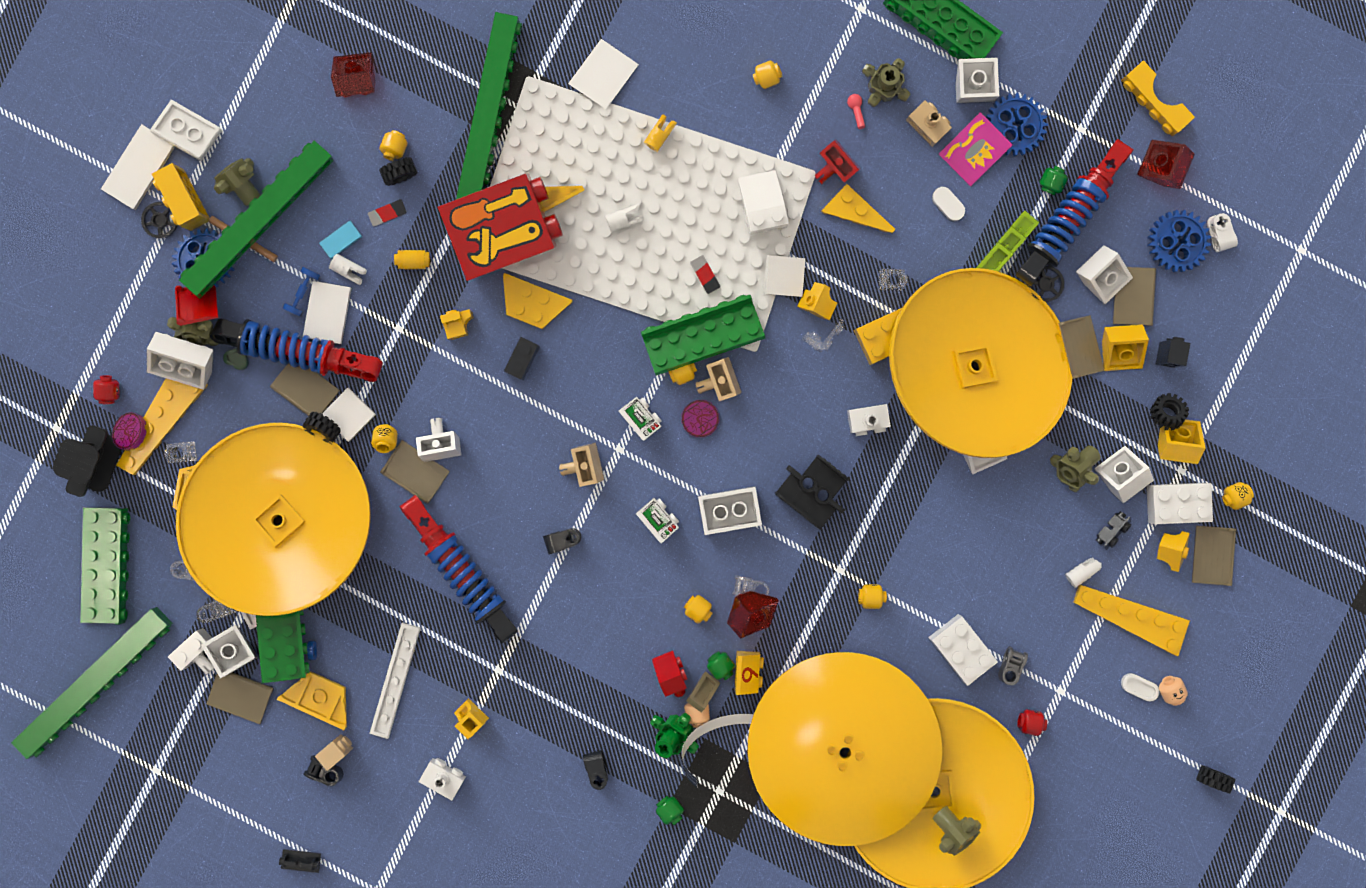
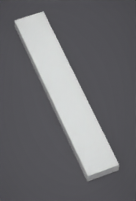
(395, 680)

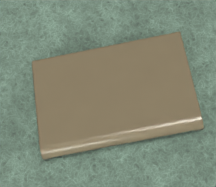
(1136, 299)
(1081, 346)
(304, 389)
(413, 474)
(1213, 555)
(240, 696)

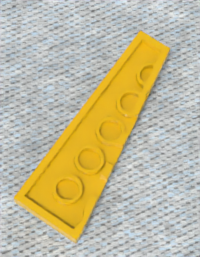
(162, 415)
(1147, 623)

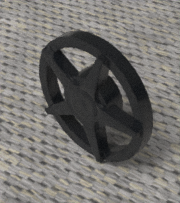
(158, 220)
(1046, 284)

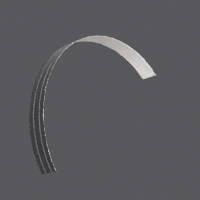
(708, 726)

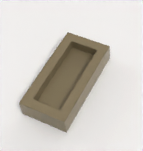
(703, 691)

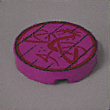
(700, 418)
(129, 431)

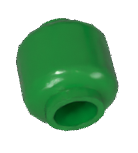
(1053, 180)
(720, 665)
(669, 810)

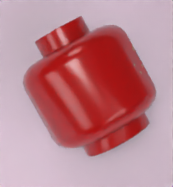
(106, 390)
(1032, 722)

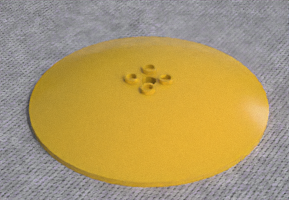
(1019, 355)
(230, 511)
(835, 705)
(978, 779)

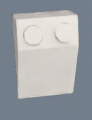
(763, 202)

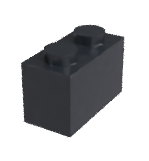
(1173, 352)
(521, 358)

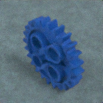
(1033, 121)
(1166, 230)
(186, 258)

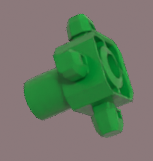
(673, 735)

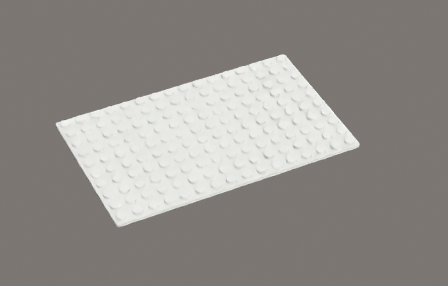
(683, 194)

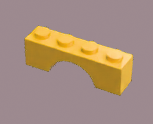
(1171, 117)

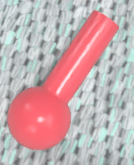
(854, 102)

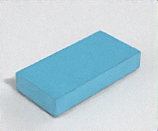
(340, 239)

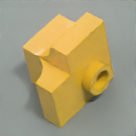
(818, 301)
(456, 323)
(1174, 549)
(469, 718)

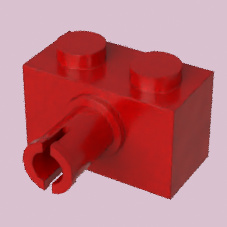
(837, 162)
(669, 674)

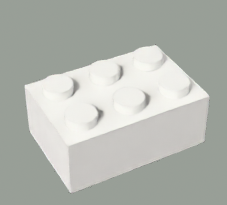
(179, 360)
(1179, 503)
(729, 510)
(963, 649)

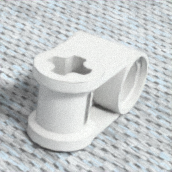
(1222, 235)

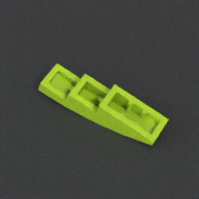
(1009, 242)

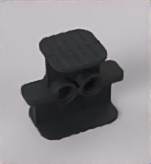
(87, 462)
(806, 500)

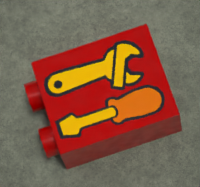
(500, 225)

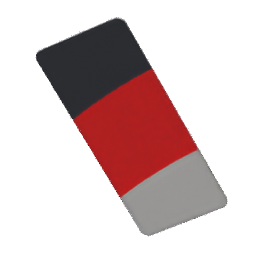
(387, 212)
(705, 274)

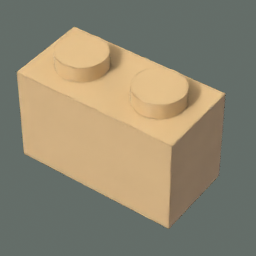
(334, 752)

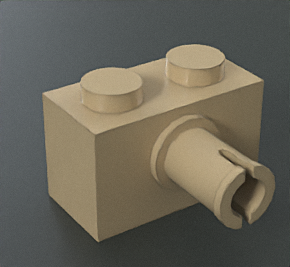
(929, 123)
(721, 379)
(585, 465)

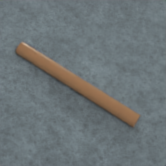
(258, 248)

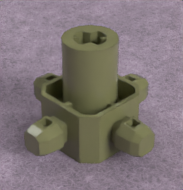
(883, 89)
(236, 178)
(196, 333)
(1076, 467)
(958, 833)

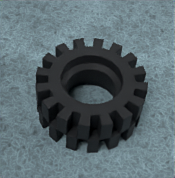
(398, 171)
(1172, 403)
(323, 425)
(1215, 779)

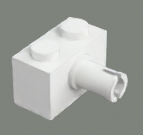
(868, 418)
(439, 444)
(192, 652)
(442, 778)

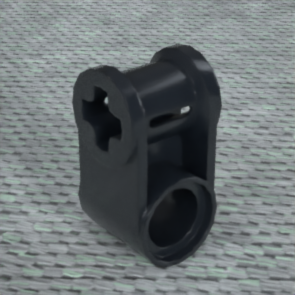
(559, 540)
(595, 765)
(319, 773)

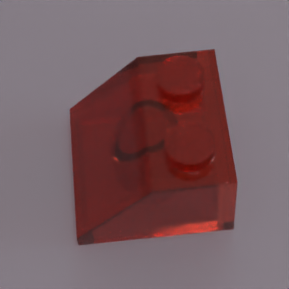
(353, 74)
(1166, 163)
(751, 613)

